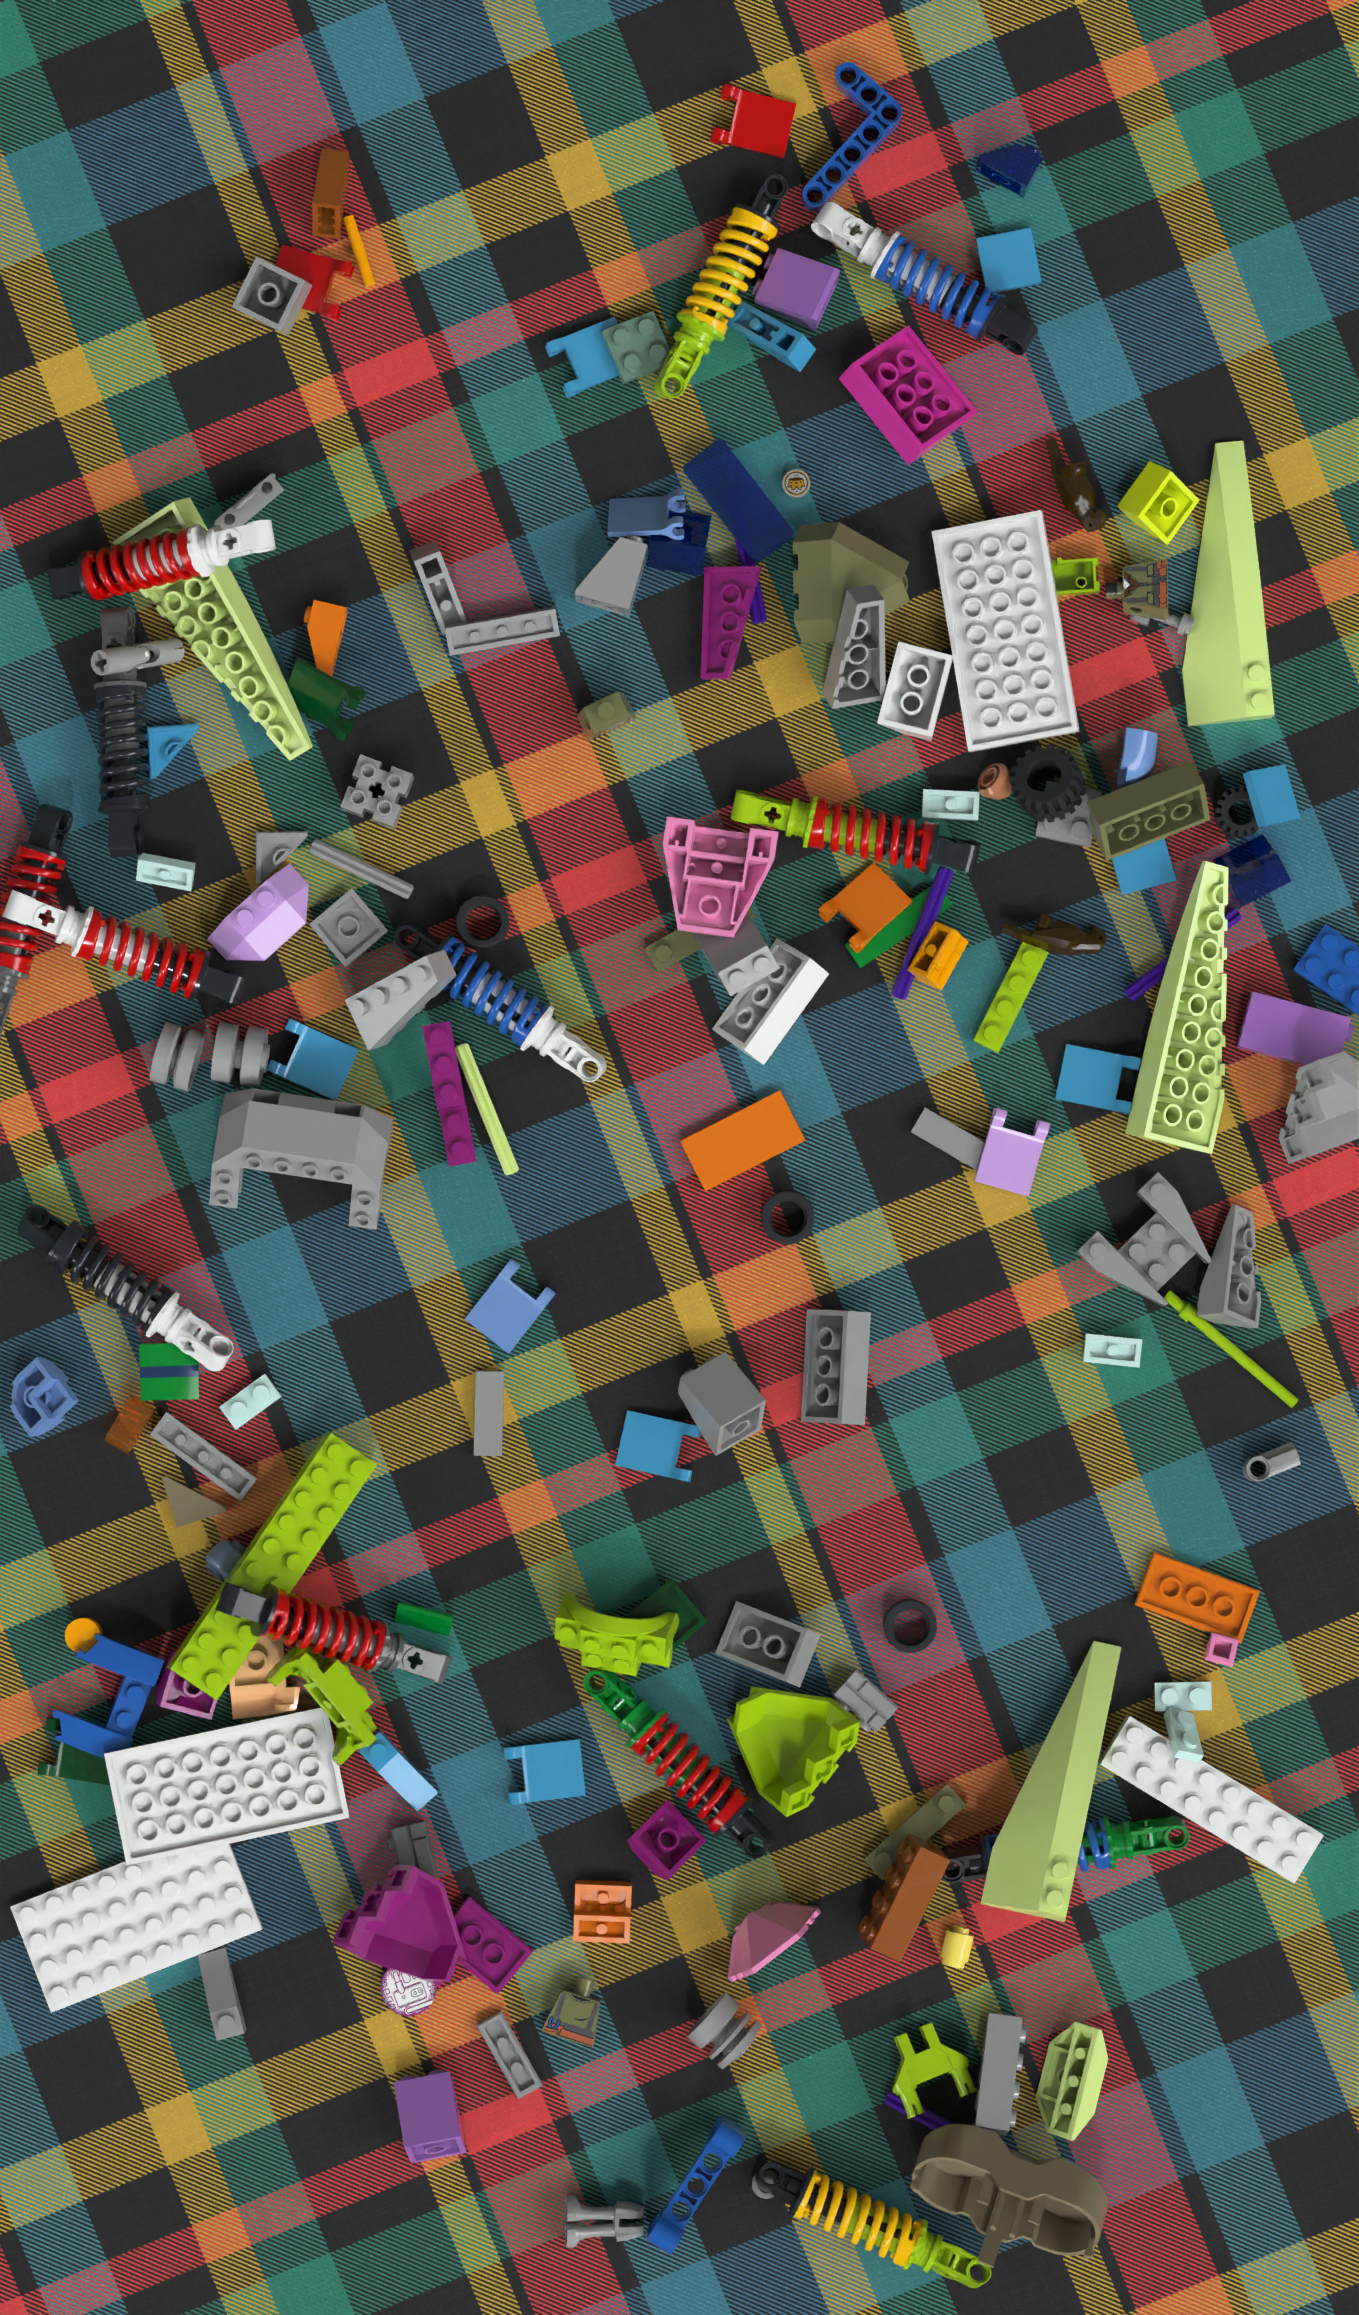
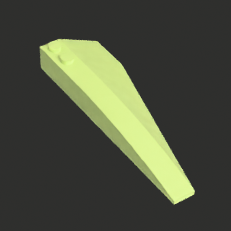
(225, 634)
(1227, 644)
(1182, 1067)
(1043, 1834)

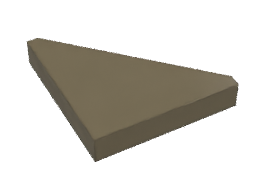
(188, 1504)

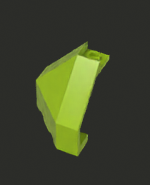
(791, 1743)

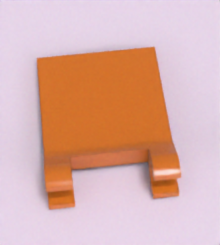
(867, 904)

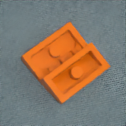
(602, 1911)

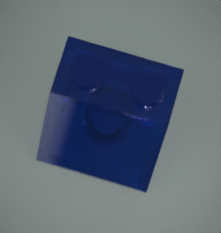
(1011, 167)
(684, 554)
(1253, 871)

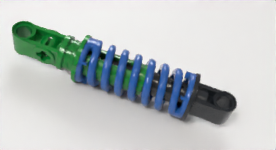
(1100, 1844)

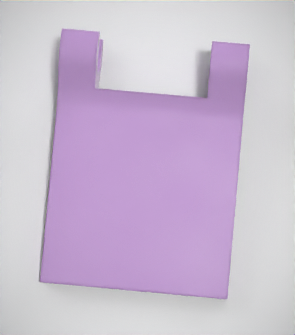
(1010, 1156)

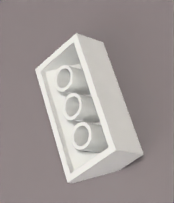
(770, 1006)

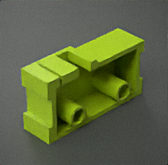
(1071, 571)

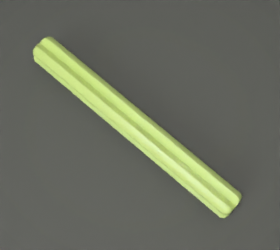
(486, 1109)

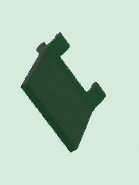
(323, 697)
(73, 1762)

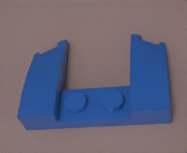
(140, 1674)

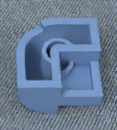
(1137, 756)
(41, 1397)

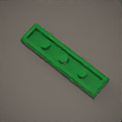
(895, 931)

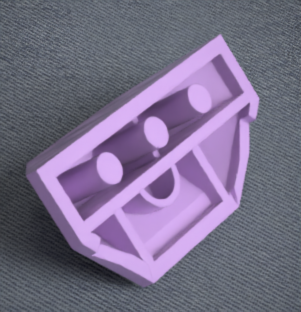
(264, 918)

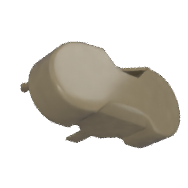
(1008, 2193)

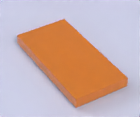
(742, 1140)
(1196, 1597)

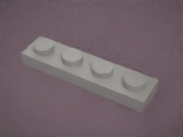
(502, 631)
(203, 1456)

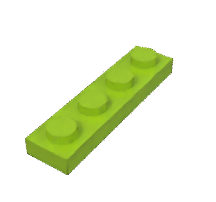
(1010, 997)

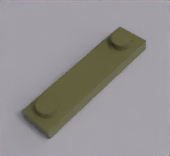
(675, 948)
(922, 1824)

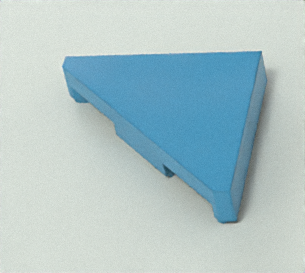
(165, 744)

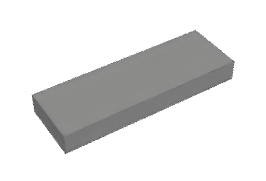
(949, 1138)
(488, 1413)
(509, 2054)

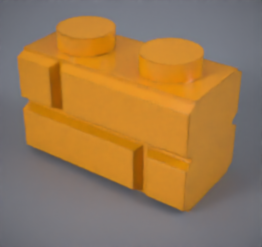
(938, 955)

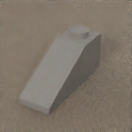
(438, 585)
(221, 1994)

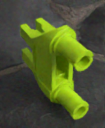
(926, 2065)

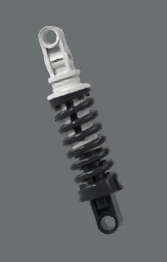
(150, 1308)

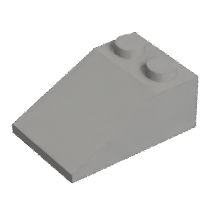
(768, 1644)

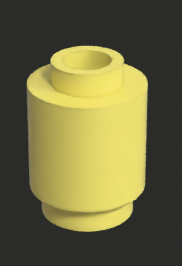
(956, 1946)

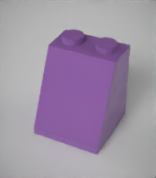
(796, 287)
(429, 2116)

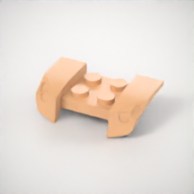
(251, 1691)

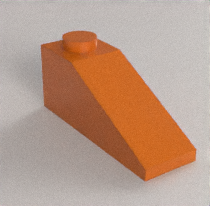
(325, 632)

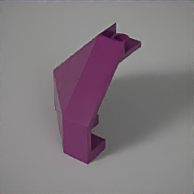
(405, 1927)

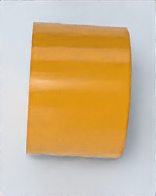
(80, 1634)

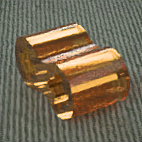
(129, 1424)

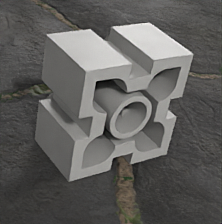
(393, 783)

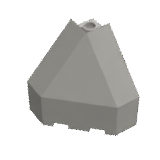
(1322, 1108)

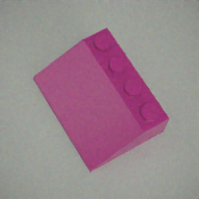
(907, 394)

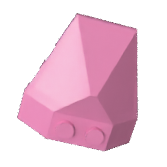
(715, 874)
(767, 1934)

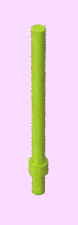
(1189, 1313)

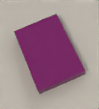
(489, 1945)

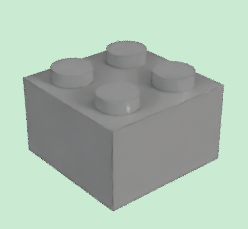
(272, 296)

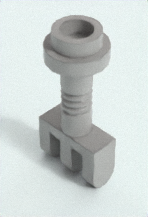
(1183, 624)

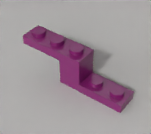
(449, 1093)

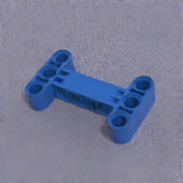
(667, 2226)

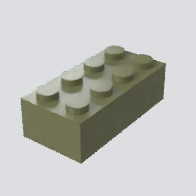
(1148, 810)

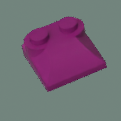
(182, 1696)
(665, 1841)

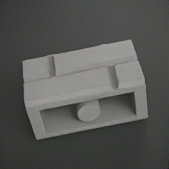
(865, 1701)

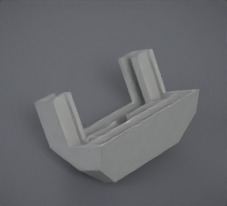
(302, 1140)

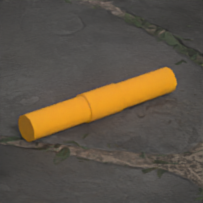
(359, 251)

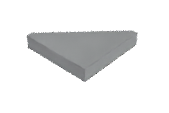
(273, 849)

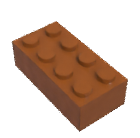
(903, 1897)

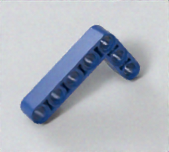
(856, 141)

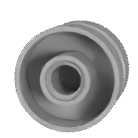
(248, 1055)

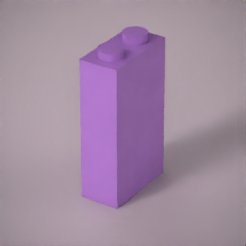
(1291, 1030)

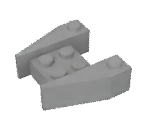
(1154, 1249)

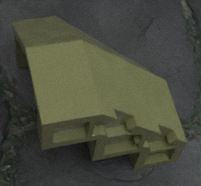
(837, 560)

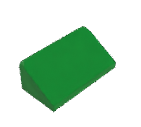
(424, 1618)

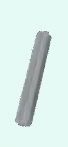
(361, 869)

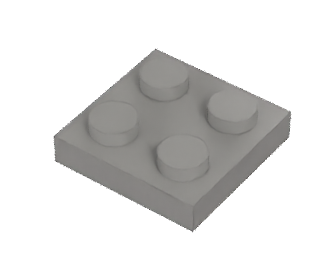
(1075, 828)
(348, 927)

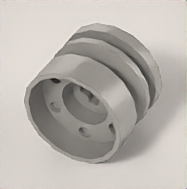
(724, 2031)

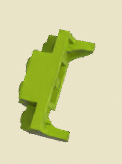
(613, 1641)
(337, 1695)

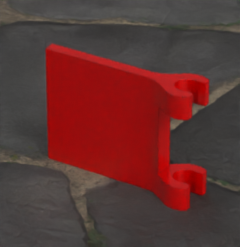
(757, 122)
(318, 272)

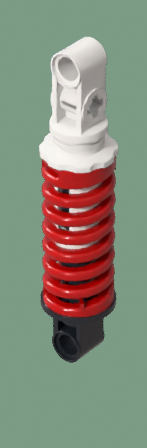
(158, 560)
(92, 935)

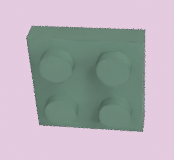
(636, 347)

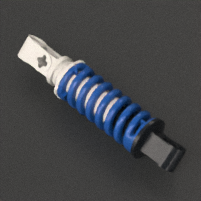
(897, 264)
(504, 1004)

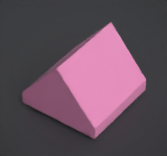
(1221, 1649)

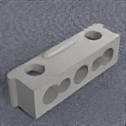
(250, 503)

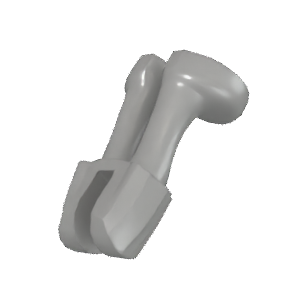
(621, 2231)

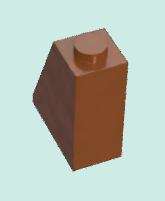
(330, 193)

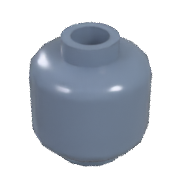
(223, 1558)

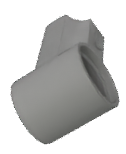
(1273, 1462)

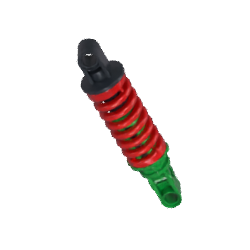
(652, 1735)

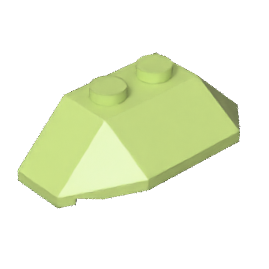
(1072, 2080)

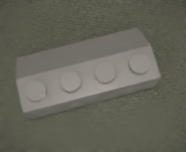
(835, 1366)

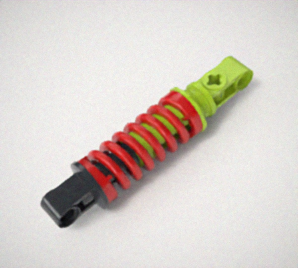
(822, 825)

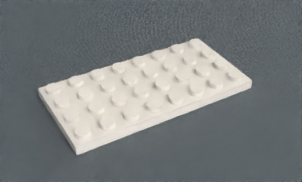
(1005, 631)
(226, 1785)
(133, 1921)

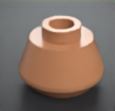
(995, 782)

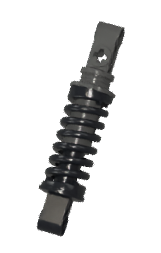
(119, 698)

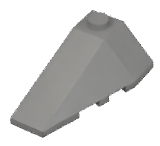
(1229, 1283)

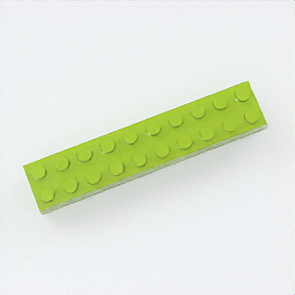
(275, 1557)

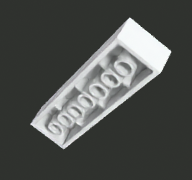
(1211, 1799)

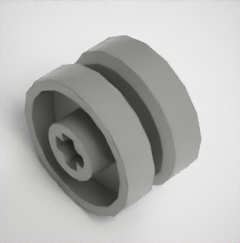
(171, 1055)

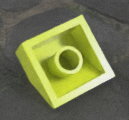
(1158, 502)

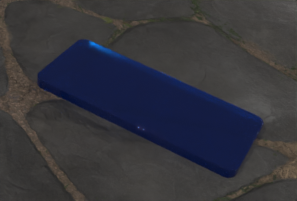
(738, 501)

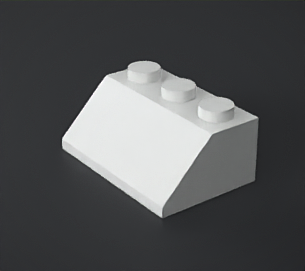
(915, 691)

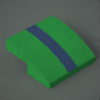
(167, 1373)

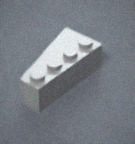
(858, 651)
(394, 1000)
(998, 2073)

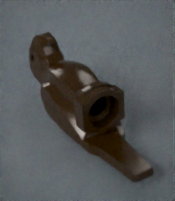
(1075, 489)
(1059, 937)

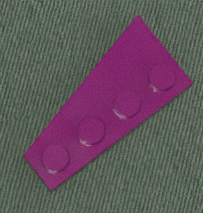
(725, 614)

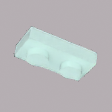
(950, 805)
(165, 871)
(1112, 1350)
(250, 1401)
(1182, 1696)
(1183, 1735)

